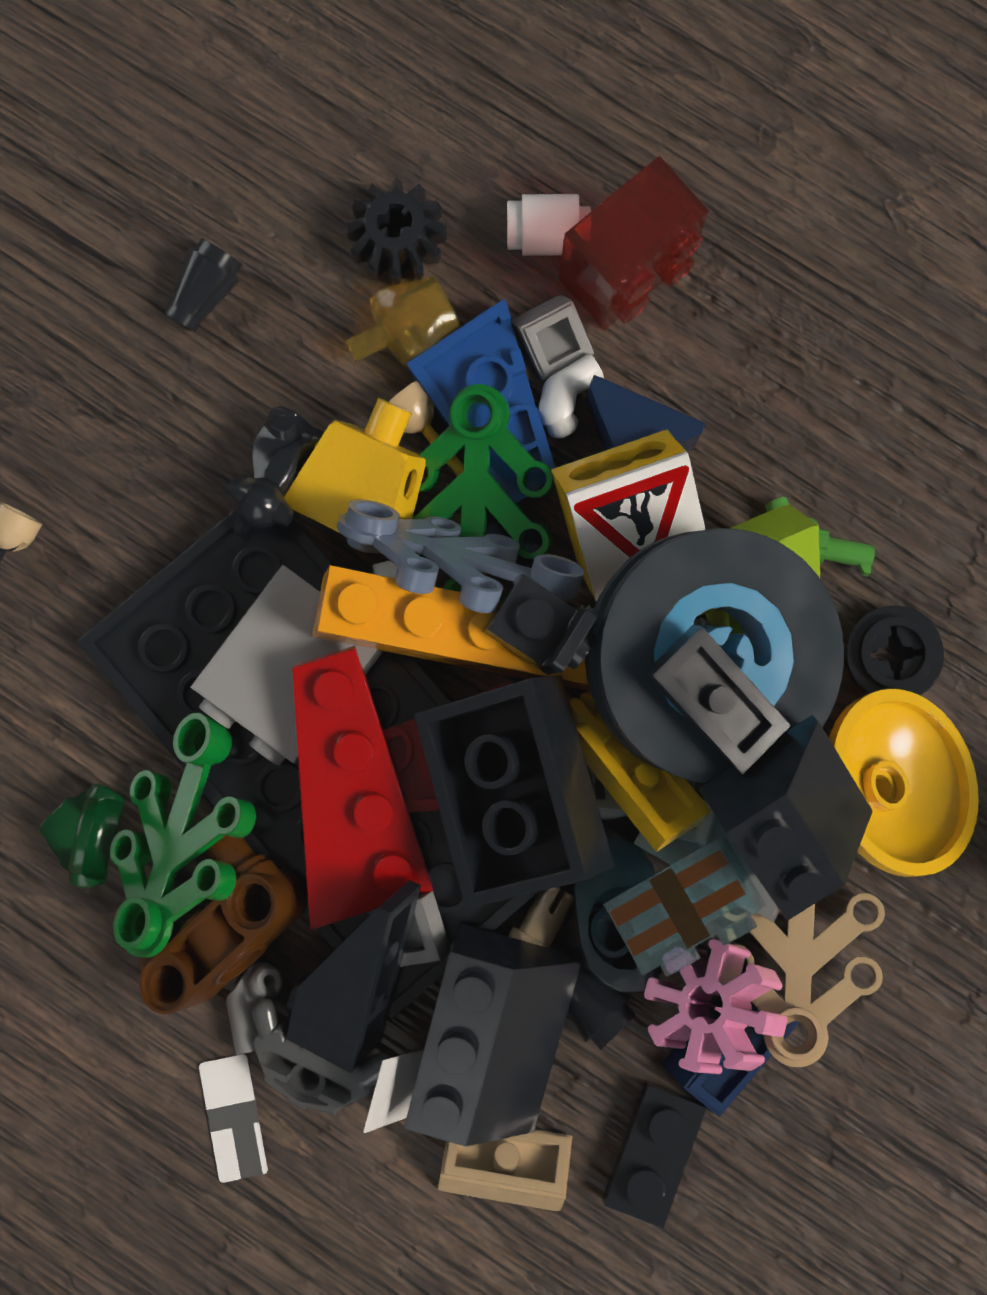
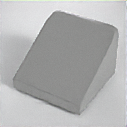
(552, 335)

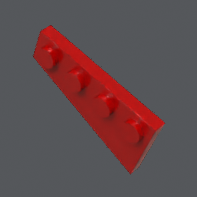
(351, 799)

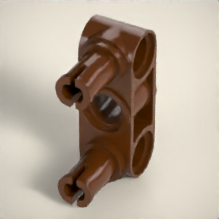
(224, 934)

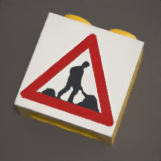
(626, 502)

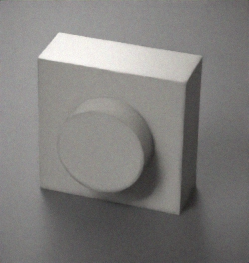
(427, 934)

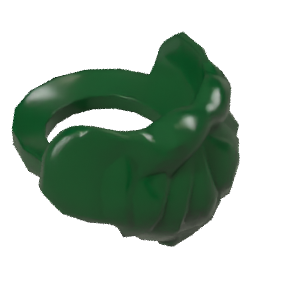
(83, 833)

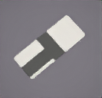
(233, 1118)

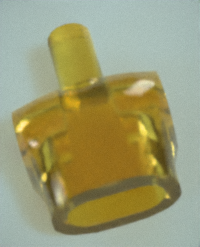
(407, 321)

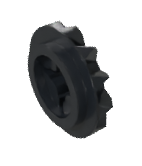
(911, 632)

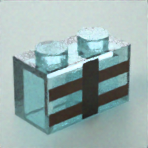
(686, 906)

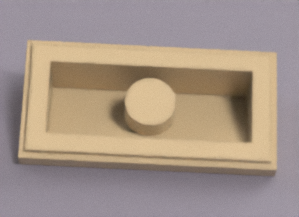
(512, 1170)

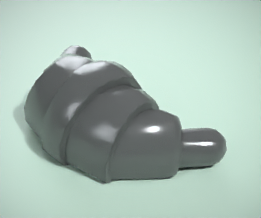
(302, 1075)

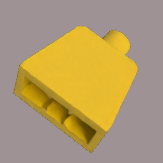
(359, 466)

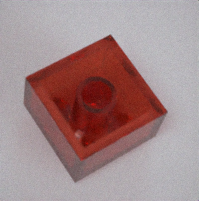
(633, 244)

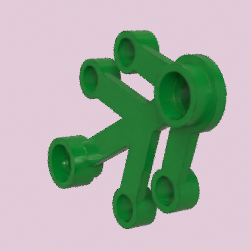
(475, 487)
(148, 914)

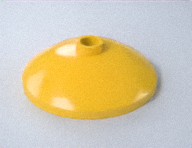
(914, 779)

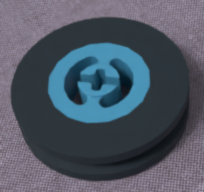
(787, 649)

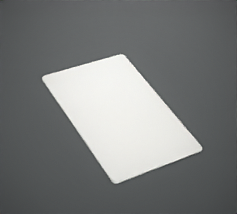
(393, 1090)

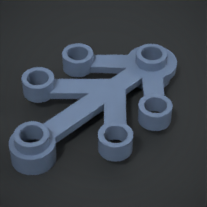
(377, 529)

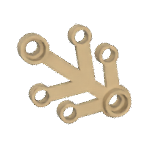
(800, 959)

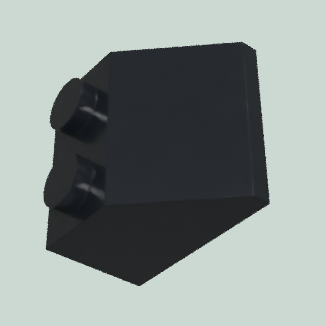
(793, 817)

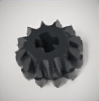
(374, 230)

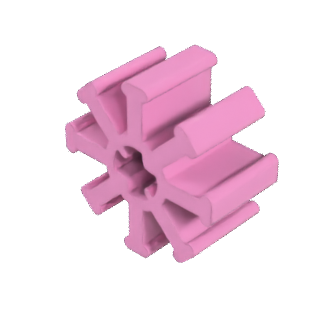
(724, 1035)

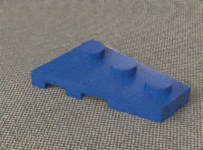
(488, 355)

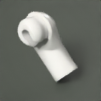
(560, 395)

